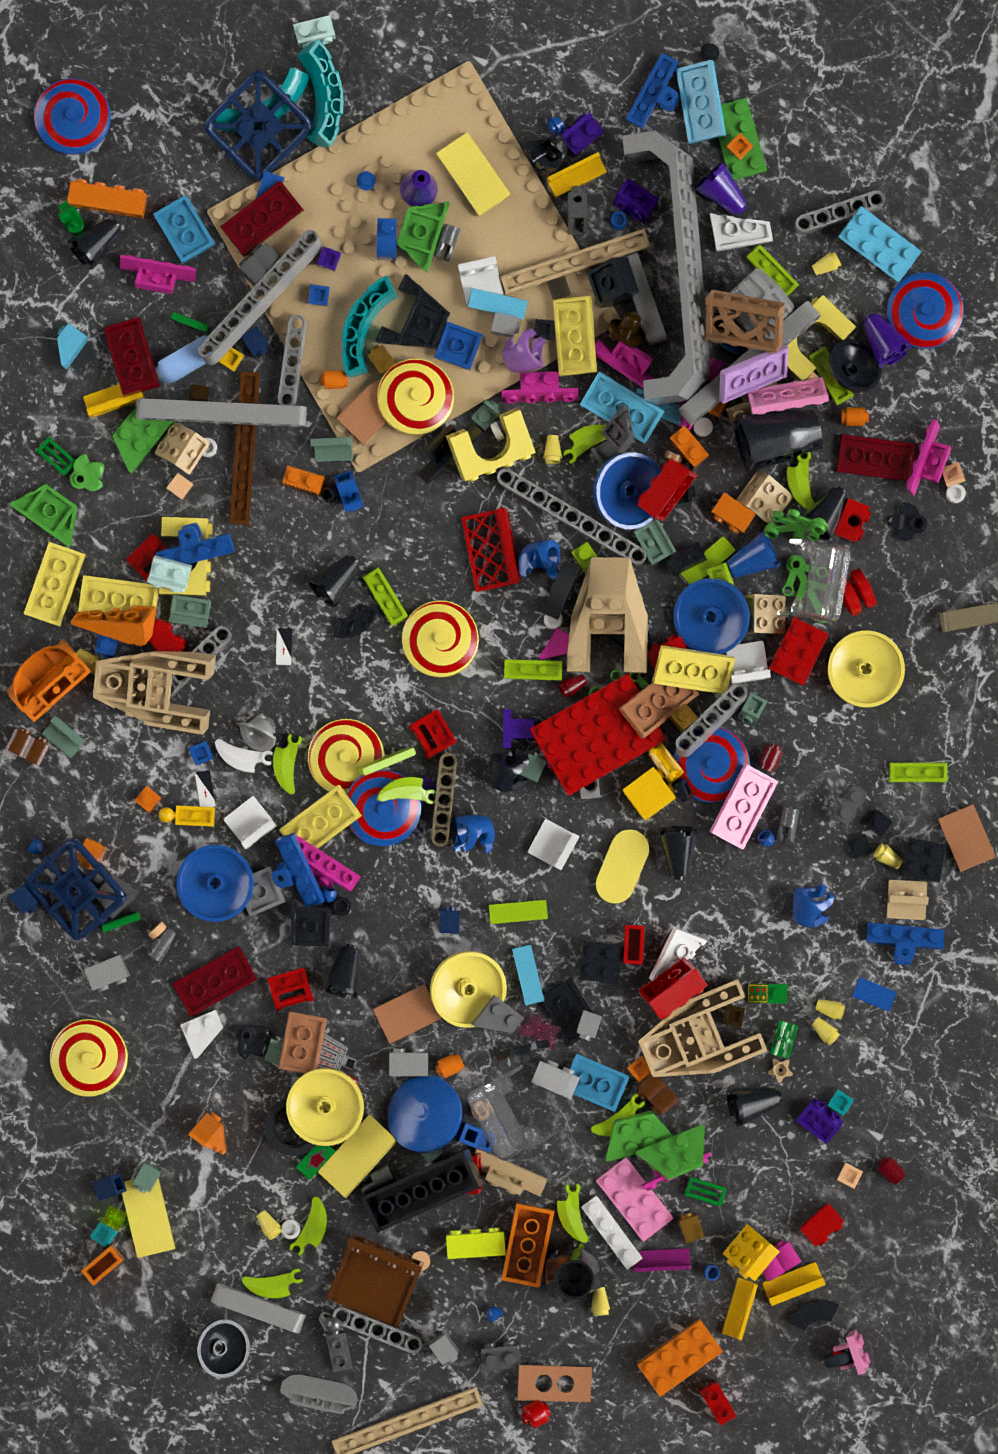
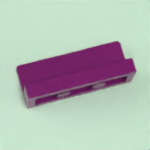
(663, 1260)

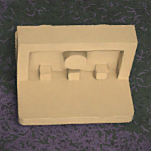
(907, 899)

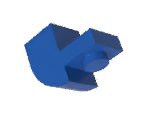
(386, 239)
(348, 491)
(473, 1136)

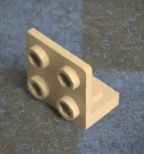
(182, 447)
(764, 496)
(764, 614)

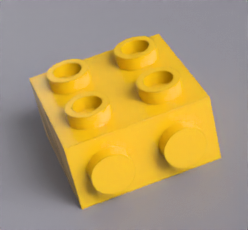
(649, 793)
(750, 1253)

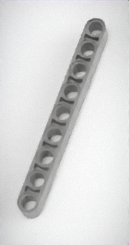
(264, 289)
(709, 395)
(221, 412)
(565, 509)

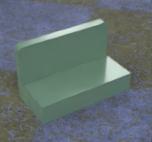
(333, 449)
(63, 737)

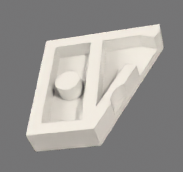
(201, 1031)

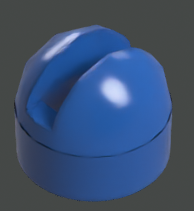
(766, 838)
(35, 847)
(329, 894)
(714, 1274)
(494, 1313)

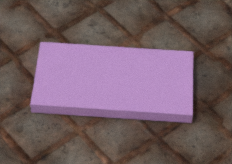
(753, 374)

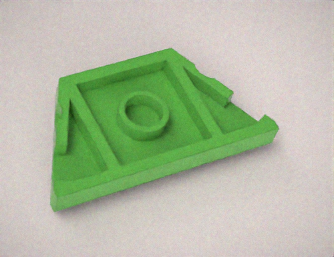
(422, 231)
(137, 438)
(50, 512)
(635, 1134)
(676, 1154)

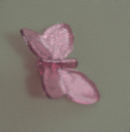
(542, 1030)

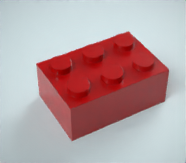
(666, 489)
(798, 652)
(672, 988)

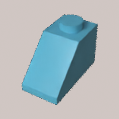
(70, 344)

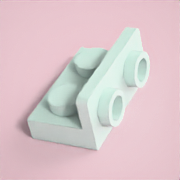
(314, 29)
(169, 574)

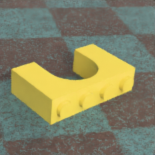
(830, 319)
(517, 447)
(197, 581)

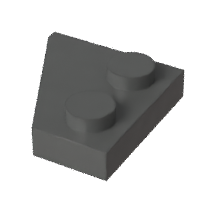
(620, 430)
(498, 1016)

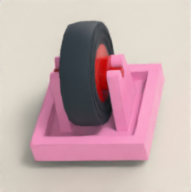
(849, 1354)

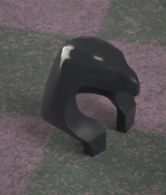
(547, 154)
(505, 776)

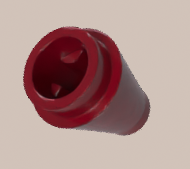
(572, 685)

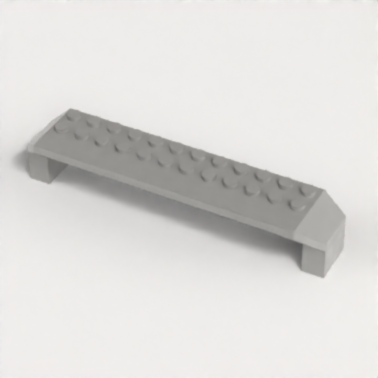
(694, 369)

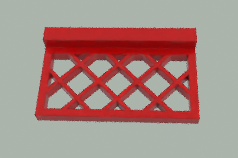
(508, 548)

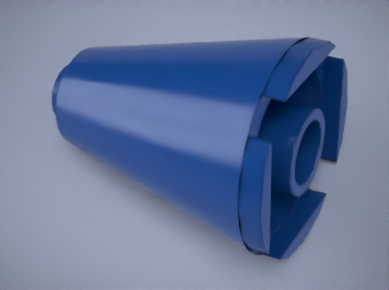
(753, 557)

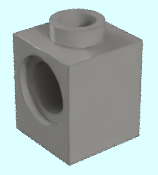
(505, 325)
(595, 793)
(588, 1025)

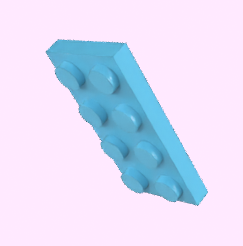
(701, 102)
(879, 244)
(608, 395)

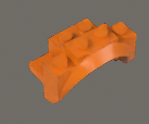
(46, 678)

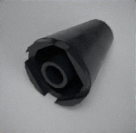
(94, 242)
(830, 509)
(334, 580)
(678, 849)
(344, 973)
(751, 1103)

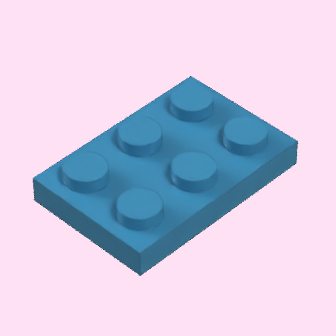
(184, 229)
(598, 1082)

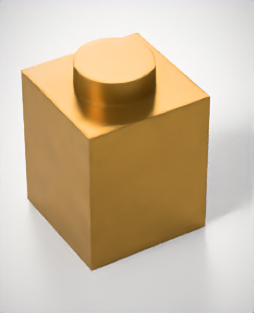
(380, 359)
(683, 718)
(691, 1227)

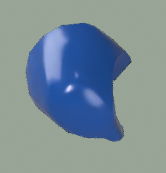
(541, 555)
(473, 827)
(807, 911)

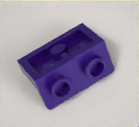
(582, 133)
(635, 201)
(820, 1120)

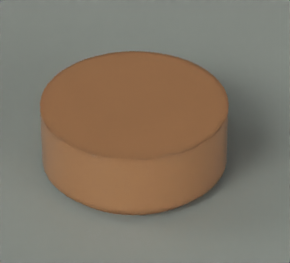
(669, 455)

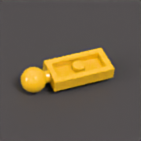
(189, 815)

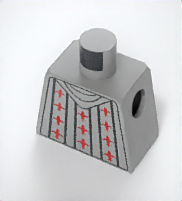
(334, 1054)

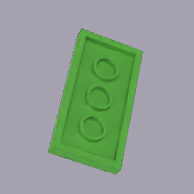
(738, 120)

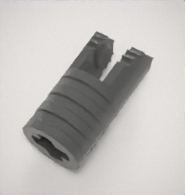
(448, 238)
(788, 819)
(161, 945)
(380, 1178)

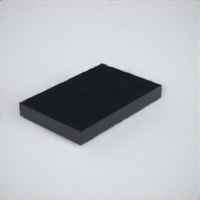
(565, 1009)

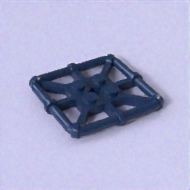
(257, 112)
(86, 889)

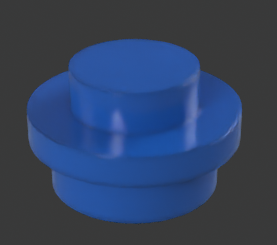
(555, 125)
(366, 180)
(618, 220)

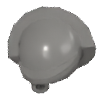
(259, 733)

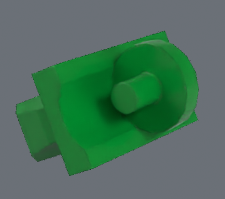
(70, 218)
(784, 1039)

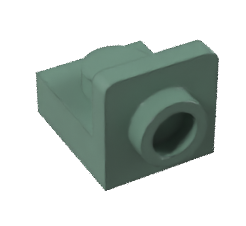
(486, 414)
(752, 709)
(274, 1051)

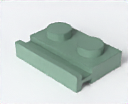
(654, 541)
(190, 611)

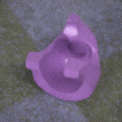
(519, 357)

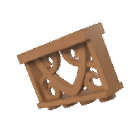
(733, 334)

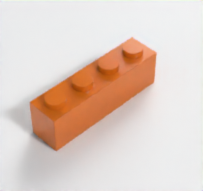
(107, 199)

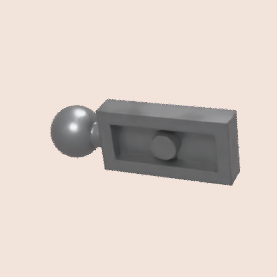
(338, 1345)

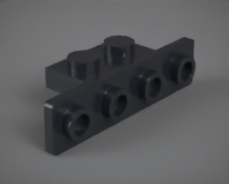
(440, 453)

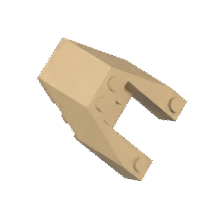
(609, 605)
(143, 684)
(690, 1041)

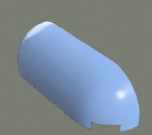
(181, 362)

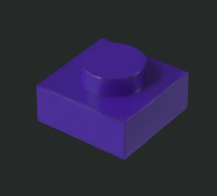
(329, 258)

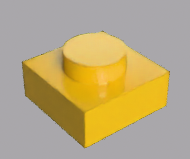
(231, 359)

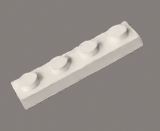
(611, 1232)

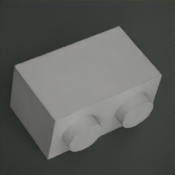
(107, 973)
(408, 1063)
(555, 1079)
(444, 1348)

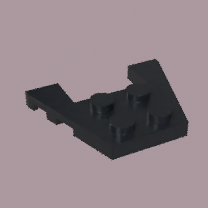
(423, 323)

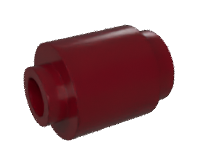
(770, 757)
(891, 1170)

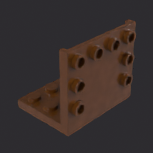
(375, 1280)

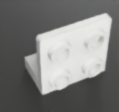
(481, 275)
(749, 663)
(250, 822)
(553, 844)

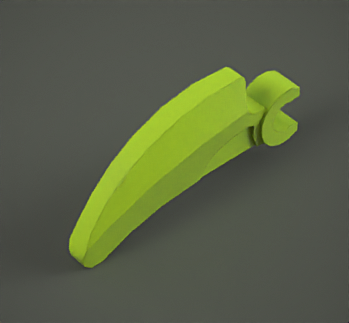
(584, 439)
(798, 482)
(284, 764)
(406, 789)
(605, 1127)
(570, 1216)
(314, 1228)
(272, 1286)

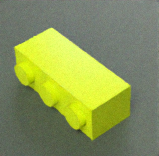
(475, 1243)

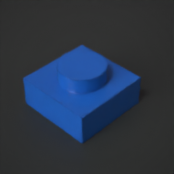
(319, 295)
(201, 753)

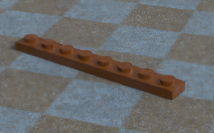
(244, 454)

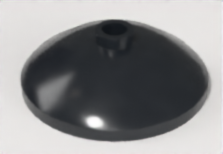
(854, 366)
(232, 1349)

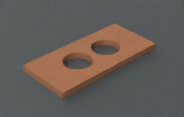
(529, 1373)

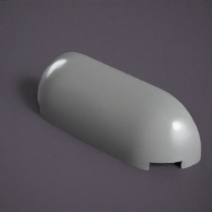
(319, 1393)

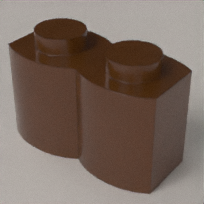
(27, 746)
(657, 1093)

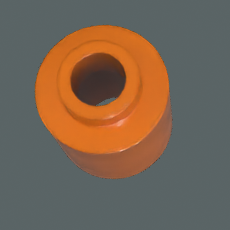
(334, 379)
(854, 416)
(449, 1065)

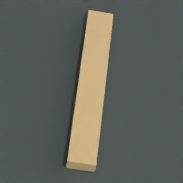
(574, 262)
(408, 1422)

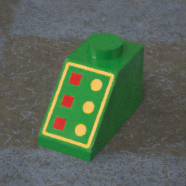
(767, 993)

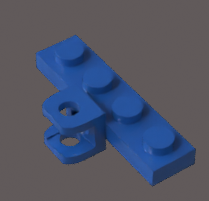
(655, 92)
(195, 548)
(296, 870)
(905, 939)

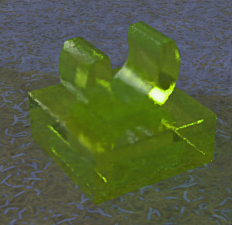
(114, 1217)

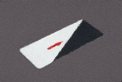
(284, 646)
(205, 788)

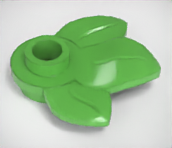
(89, 472)

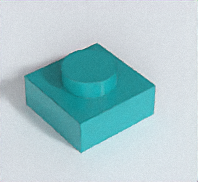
(840, 1102)
(103, 1235)

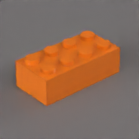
(527, 1244)
(679, 1357)

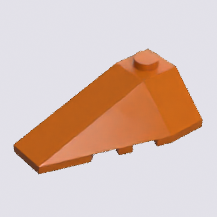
(127, 626)
(210, 1133)

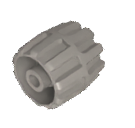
(761, 286)

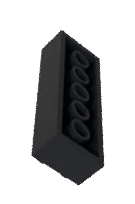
(422, 1190)

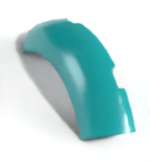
(293, 85)
(327, 93)
(359, 322)

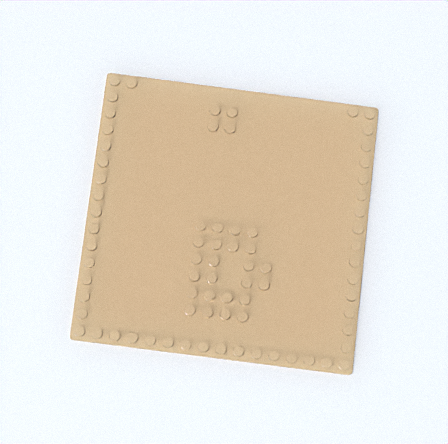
(390, 145)

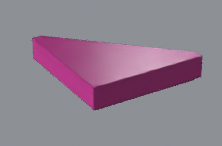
(556, 646)

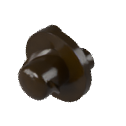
(627, 329)

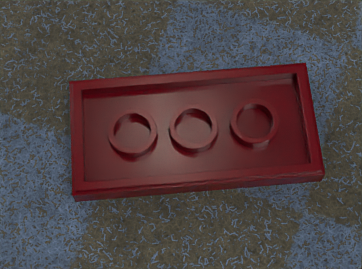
(262, 218)
(131, 357)
(875, 457)
(214, 981)

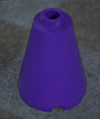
(418, 188)
(722, 190)
(885, 341)

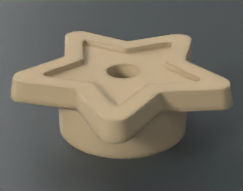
(775, 1070)

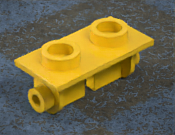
(665, 763)

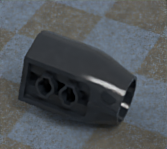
(777, 437)
(572, 1272)

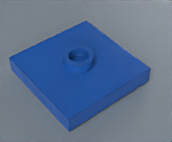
(458, 346)

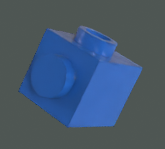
(106, 647)

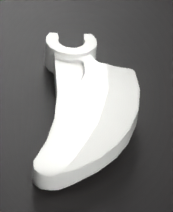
(240, 758)

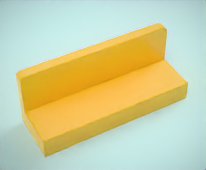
(576, 175)
(108, 400)
(793, 1283)
(739, 1308)

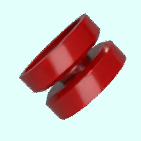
(858, 590)

